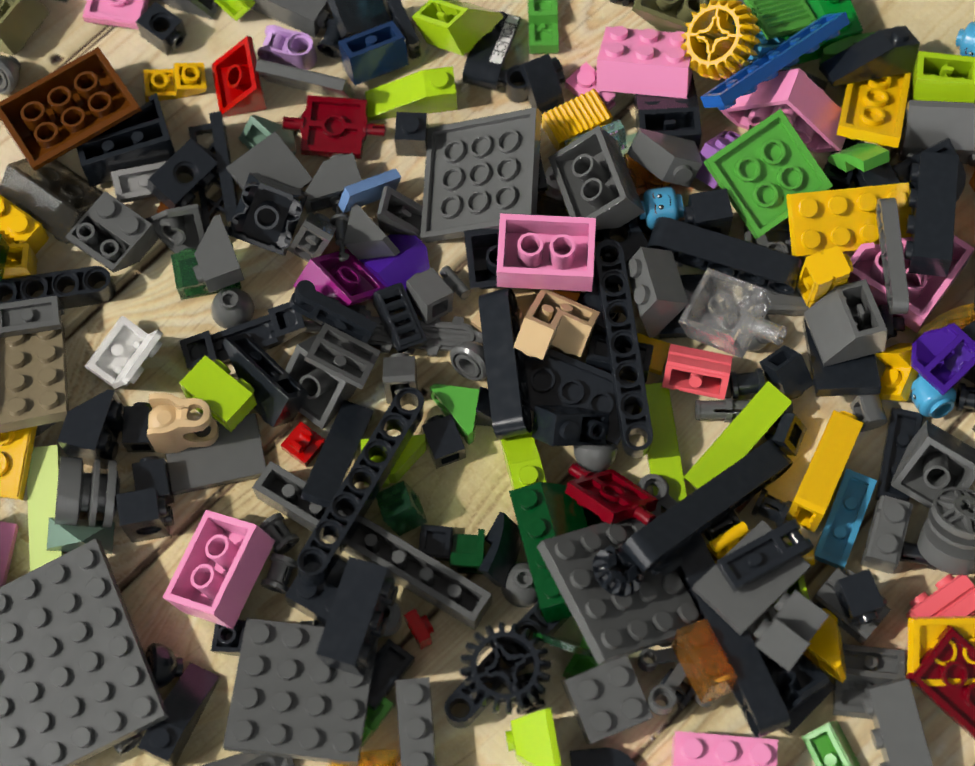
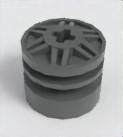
(86, 492)
(949, 532)

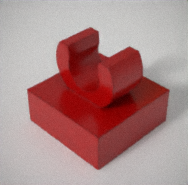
(303, 444)

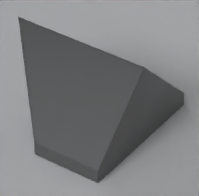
(179, 227)

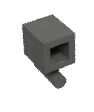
(433, 295)

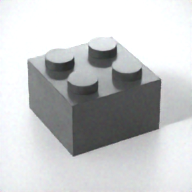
(607, 699)

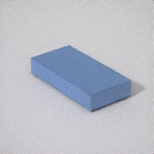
(368, 190)

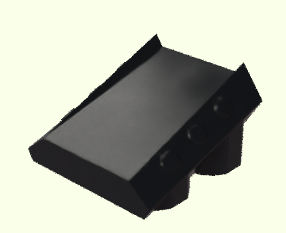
(267, 213)

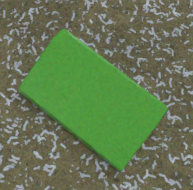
(830, 746)

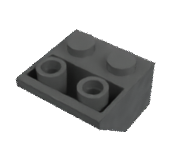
(113, 234)
(846, 324)

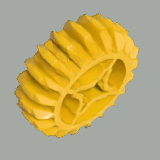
(716, 30)

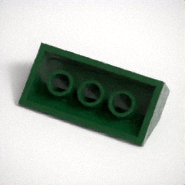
(543, 513)

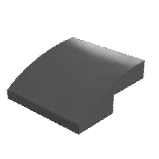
(342, 356)
(865, 668)

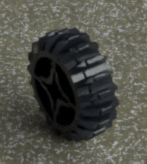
(490, 674)

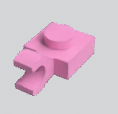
(585, 80)

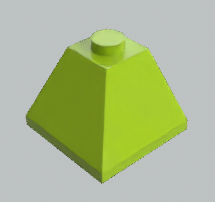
(534, 739)

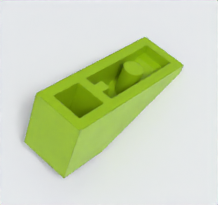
(417, 93)
(522, 461)

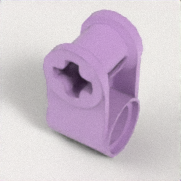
(282, 48)

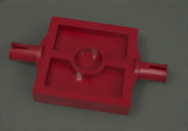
(333, 126)
(610, 495)

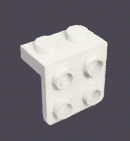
(123, 352)

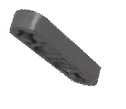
(892, 256)

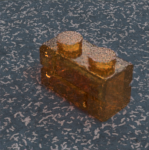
(704, 661)

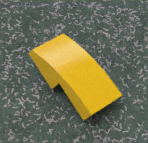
(175, 83)

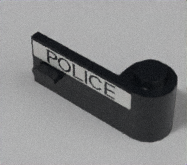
(487, 59)

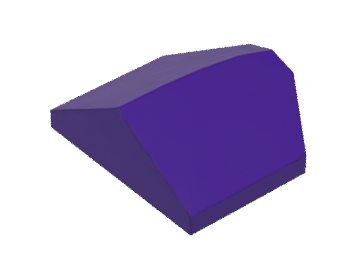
(400, 268)
(943, 356)

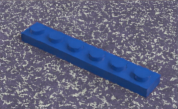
(768, 65)

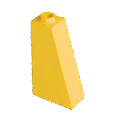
(824, 470)

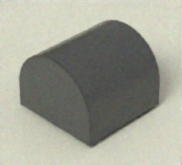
(869, 410)

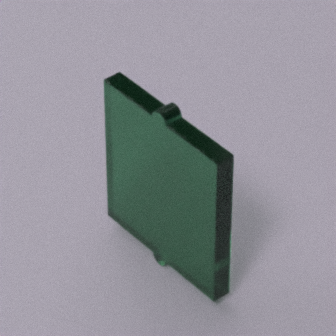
(565, 644)

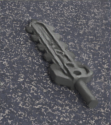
(439, 334)

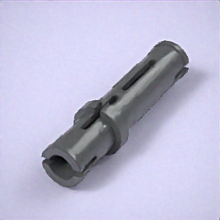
(706, 409)

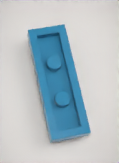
(844, 519)

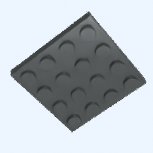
(479, 172)
(609, 622)
(292, 701)

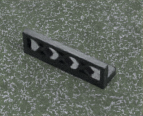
(222, 156)

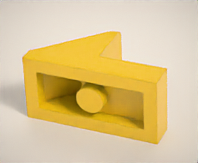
(898, 374)

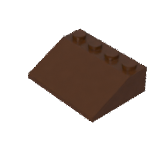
(66, 108)

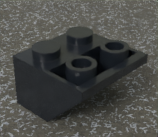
(93, 429)

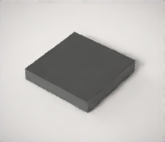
(271, 160)

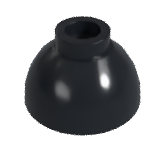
(163, 664)

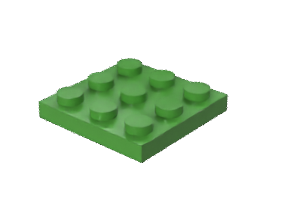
(764, 169)

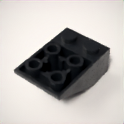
(670, 115)

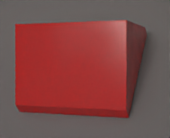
(237, 82)

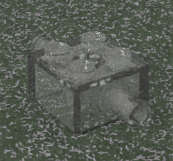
(728, 314)

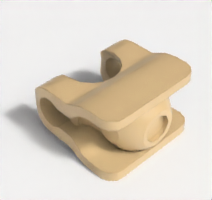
(174, 426)

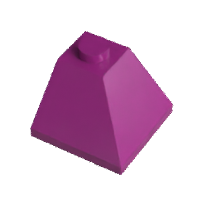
(343, 280)

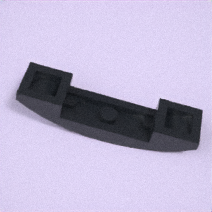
(267, 331)

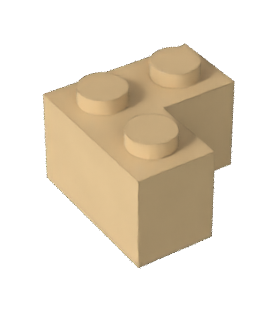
(557, 323)

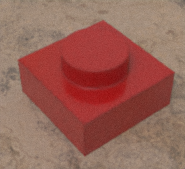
(419, 627)

